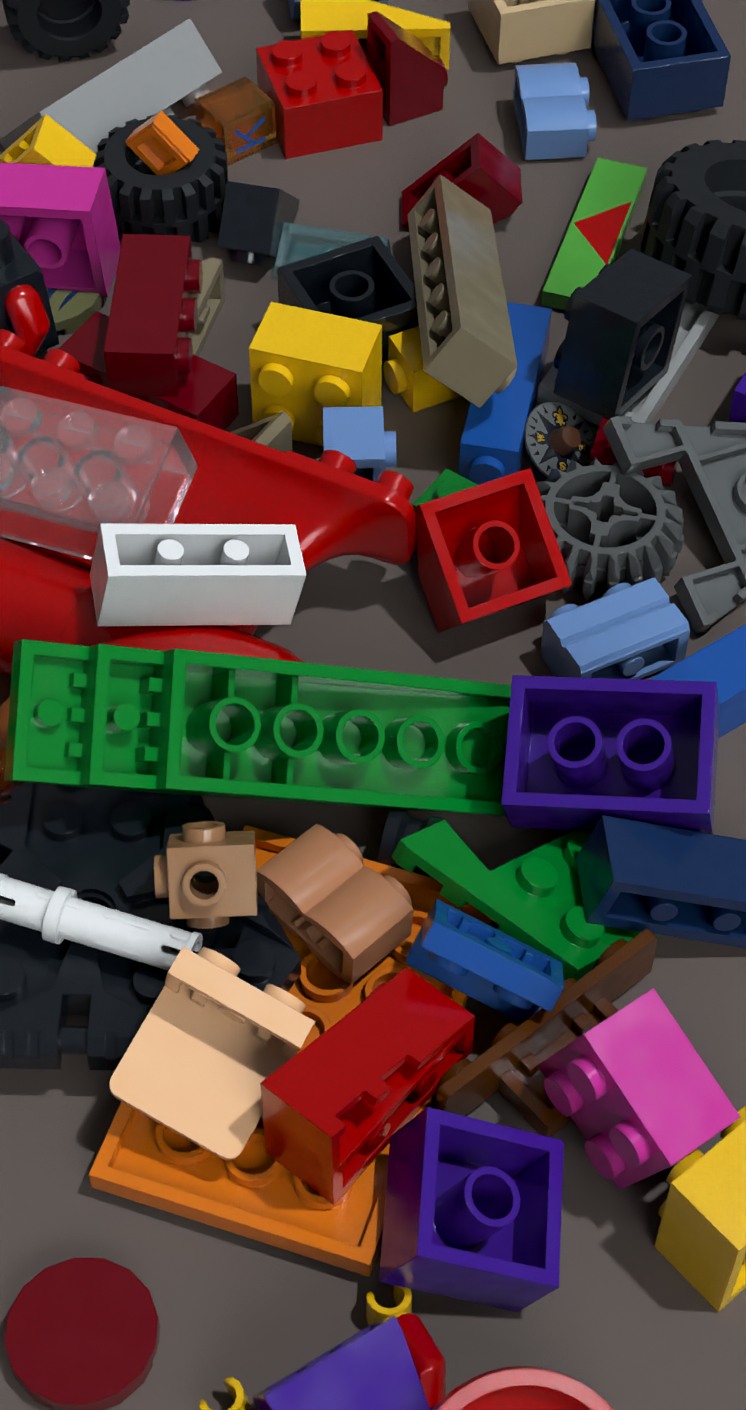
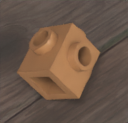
(212, 899)

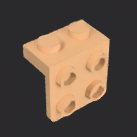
(208, 1051)

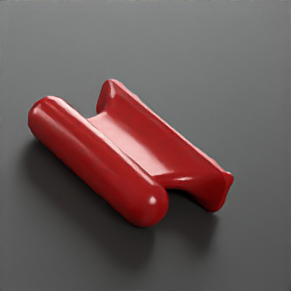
(236, 482)

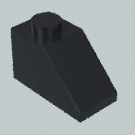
(254, 221)

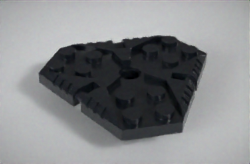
(106, 852)

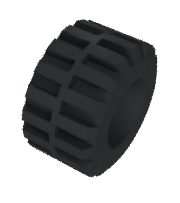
(65, 26)
(168, 204)

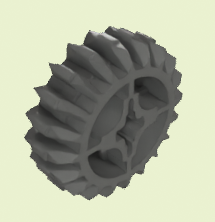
(612, 525)

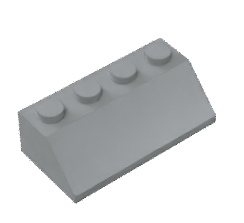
(134, 88)

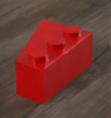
(362, 1082)

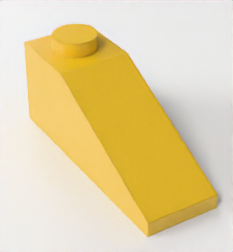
(343, 15)

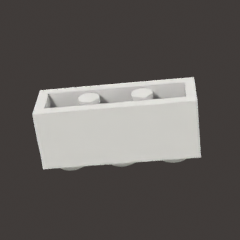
(196, 574)

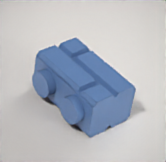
(616, 636)

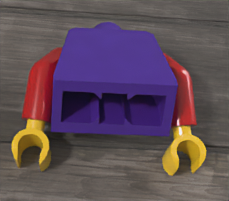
(379, 1368)

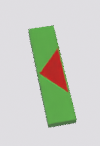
(595, 229)

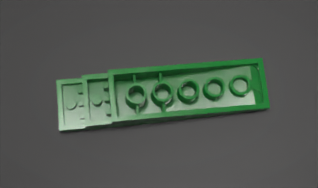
(254, 729)

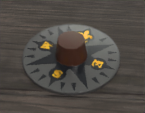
(556, 436)

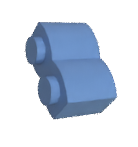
(553, 111)

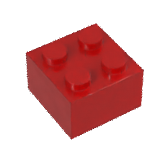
(321, 93)

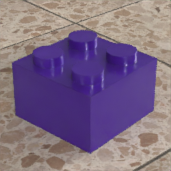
(472, 1211)

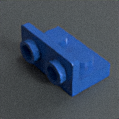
(485, 963)

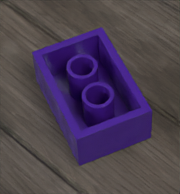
(611, 751)

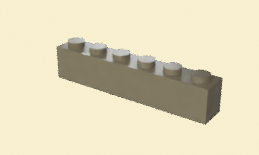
(460, 294)

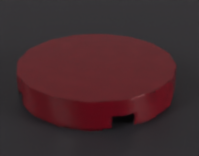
(82, 1334)

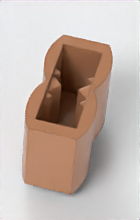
(335, 902)

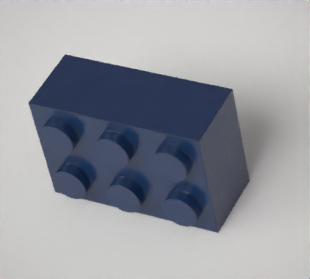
(660, 56)

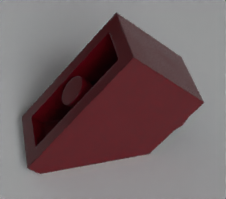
(405, 69)
(477, 170)

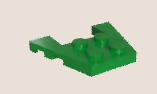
(529, 897)

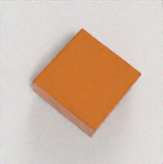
(162, 145)

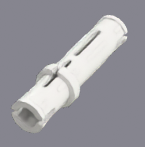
(65, 916)

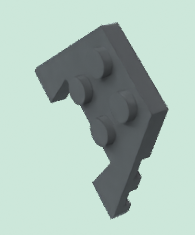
(716, 473)

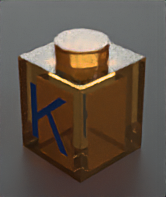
(240, 117)

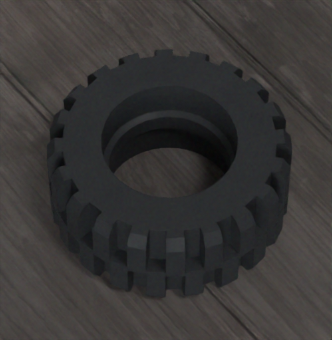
(701, 222)

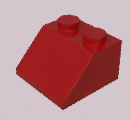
(487, 550)

